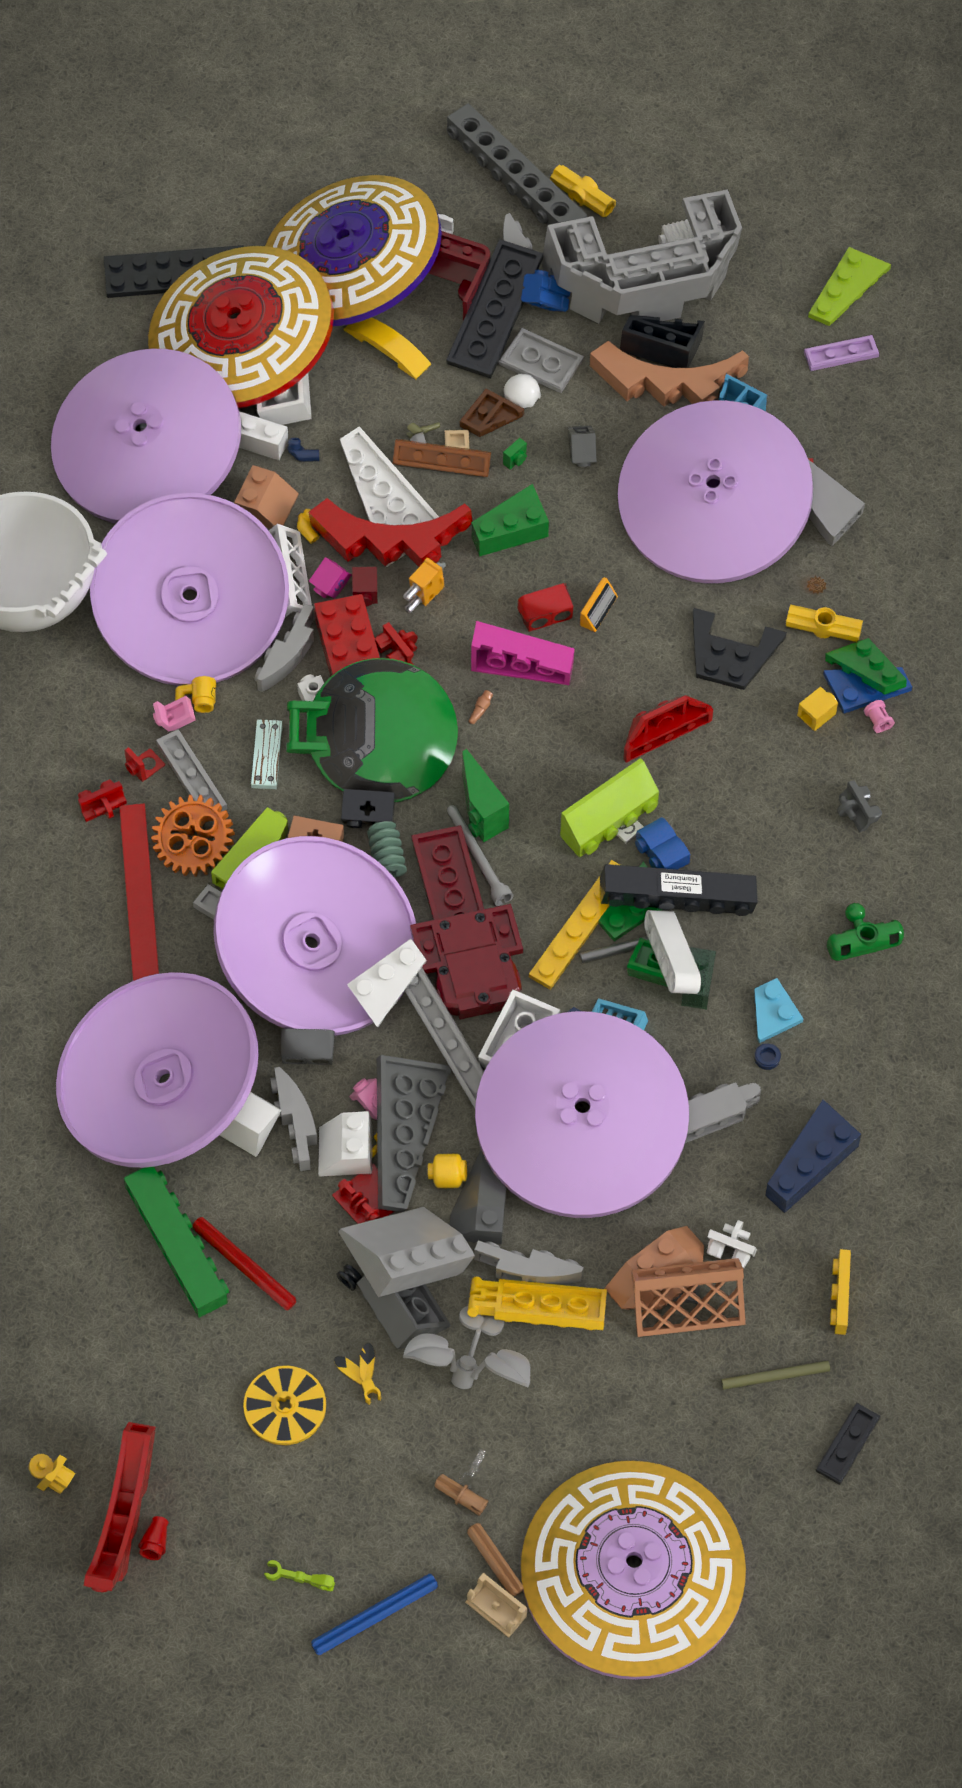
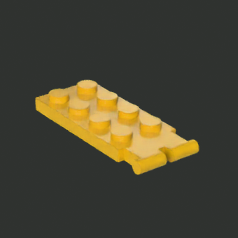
(538, 1303)

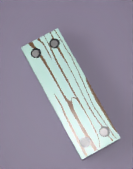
(266, 754)

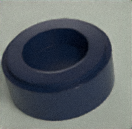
(767, 1056)

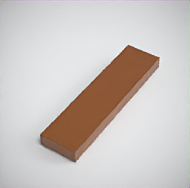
(441, 457)

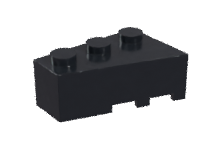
(662, 341)

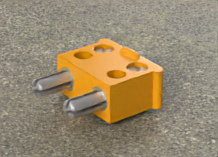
(424, 584)

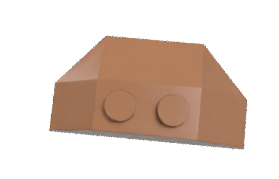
(671, 1248)

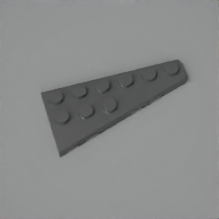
(405, 1119)

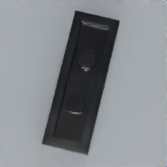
(848, 1443)

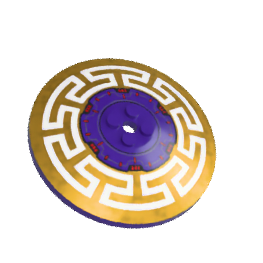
(388, 245)

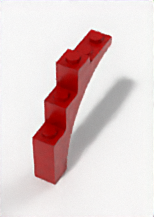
(387, 542)
(123, 1513)

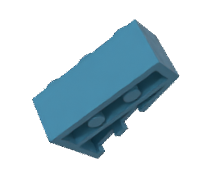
(740, 392)

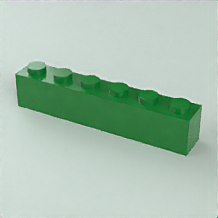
(176, 1240)

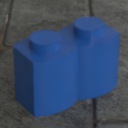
(662, 845)

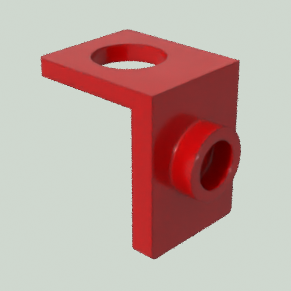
(136, 766)

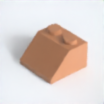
(266, 496)

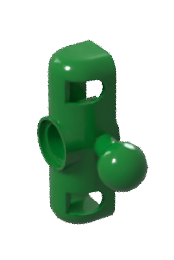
(877, 933)

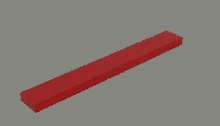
(139, 891)

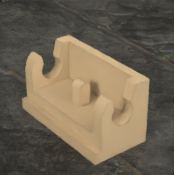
(496, 1605)

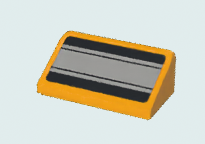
(598, 605)

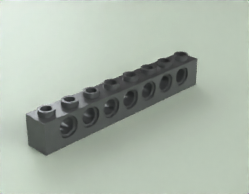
(511, 167)

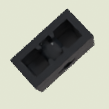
(356, 800)

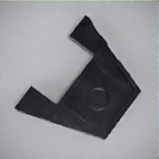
(728, 660)

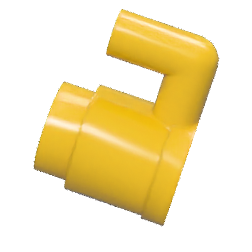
(203, 693)

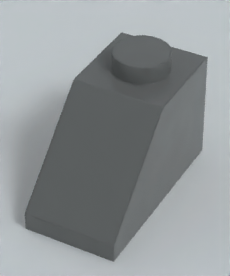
(582, 445)

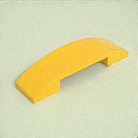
(391, 344)

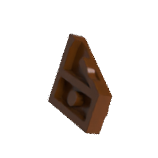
(490, 413)

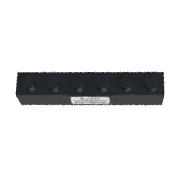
(678, 889)

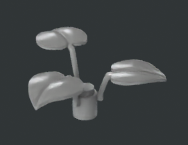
(434, 1351)

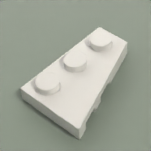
(386, 980)

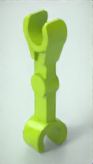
(320, 1581)

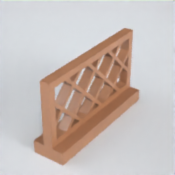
(688, 1275)

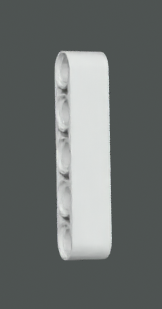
(672, 952)

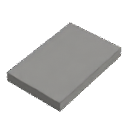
(541, 359)

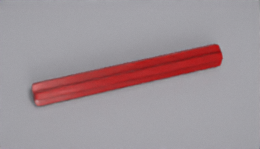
(244, 1263)

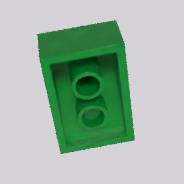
(485, 804)

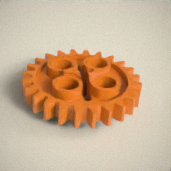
(198, 815)

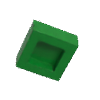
(515, 454)

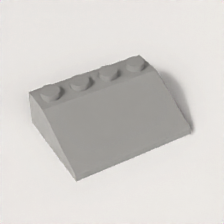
(407, 1250)

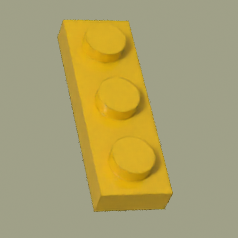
(840, 1291)

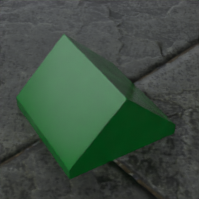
(644, 964)

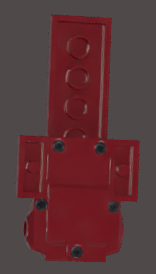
(463, 941)

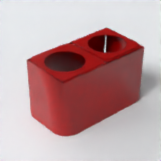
(545, 601)

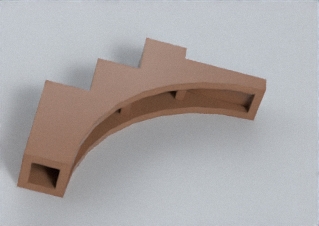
(665, 384)

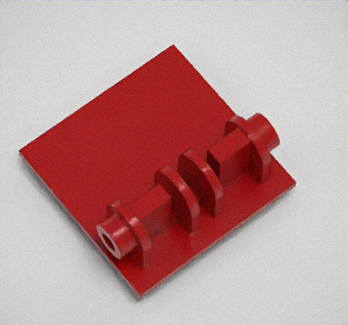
(360, 1197)

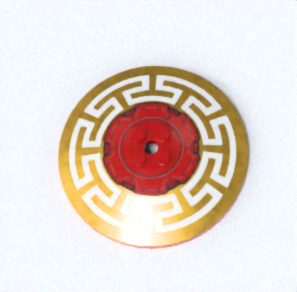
(274, 338)

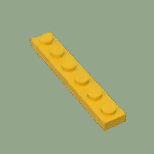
(570, 938)

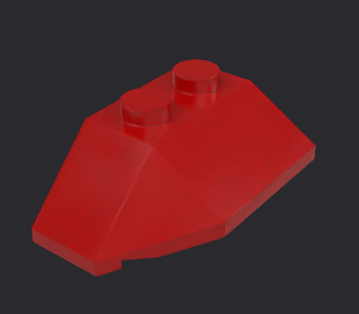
(664, 724)

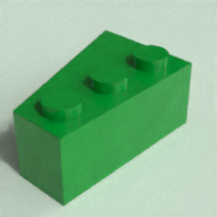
(511, 523)

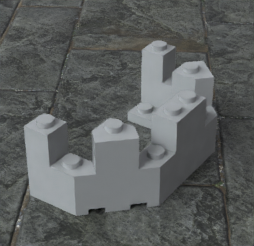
(650, 278)

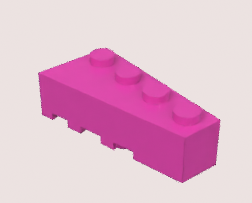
(519, 655)

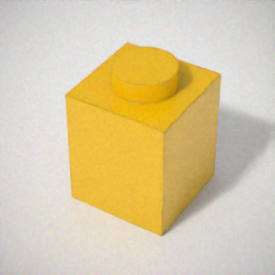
(817, 708)

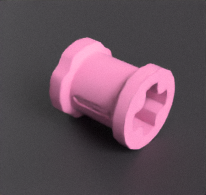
(879, 716)

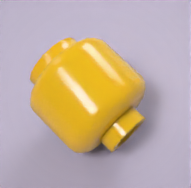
(448, 1170)

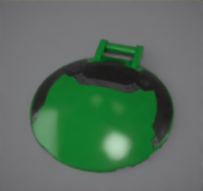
(378, 728)

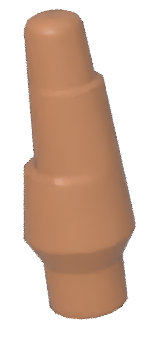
(481, 706)

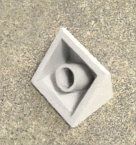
(252, 1124)

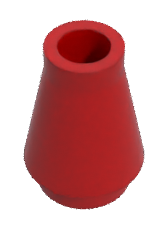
(154, 1540)

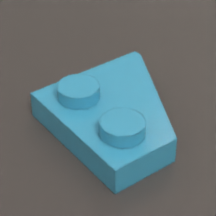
(774, 1010)

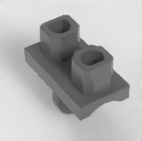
(855, 806)

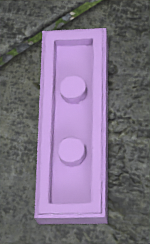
(841, 353)

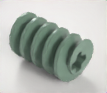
(386, 847)

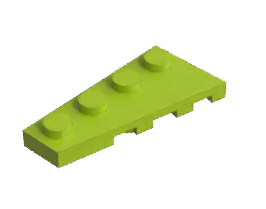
(847, 284)

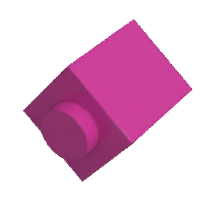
(329, 578)

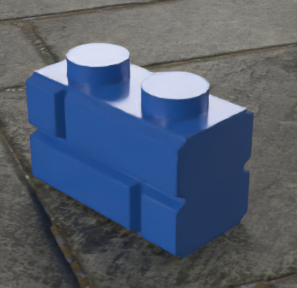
(544, 292)

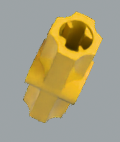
(583, 190)
(812, 621)

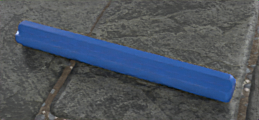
(374, 1614)

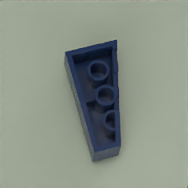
(815, 1153)

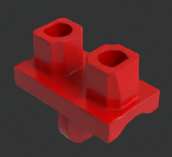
(401, 643)
(101, 801)

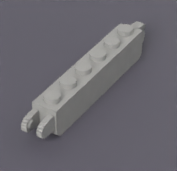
(720, 1108)

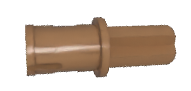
(461, 1494)

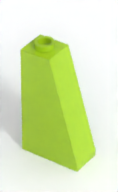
(266, 829)

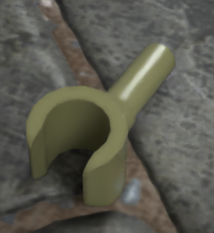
(415, 429)

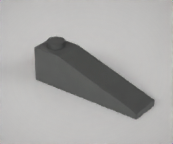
(480, 1205)

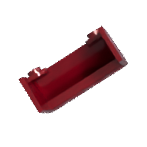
(462, 263)

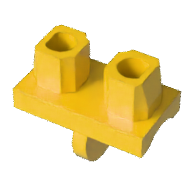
(52, 1473)

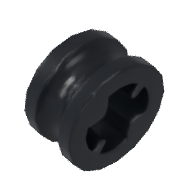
(349, 1277)

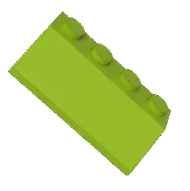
(608, 808)

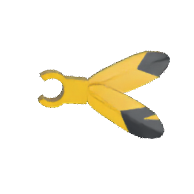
(362, 1374)

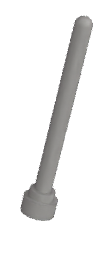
(498, 890)

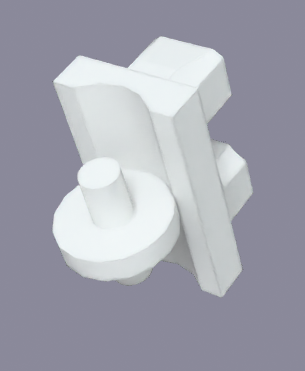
(719, 1242)

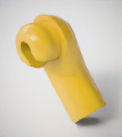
(305, 527)

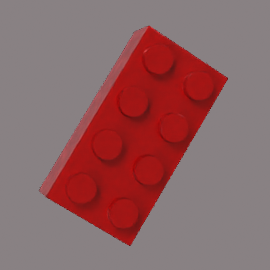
(345, 632)

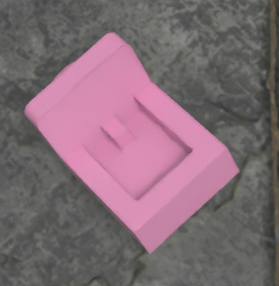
(174, 714)
(366, 1093)

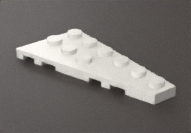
(382, 488)

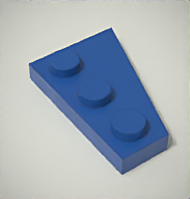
(853, 693)

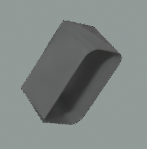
(307, 1045)

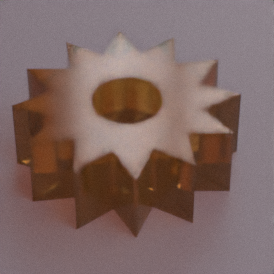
(812, 587)

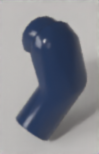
(300, 453)

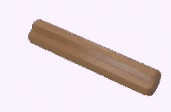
(495, 1559)

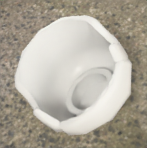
(522, 390)

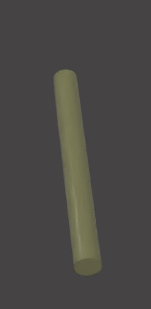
(774, 1375)

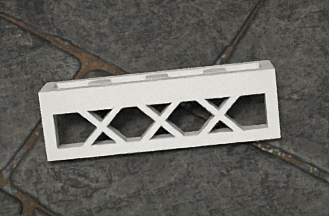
(279, 533)

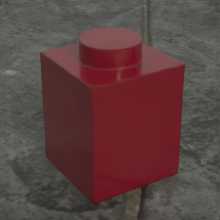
(365, 583)

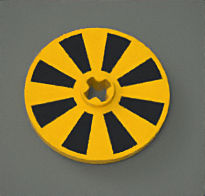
(286, 1425)

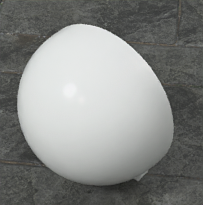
(43, 560)

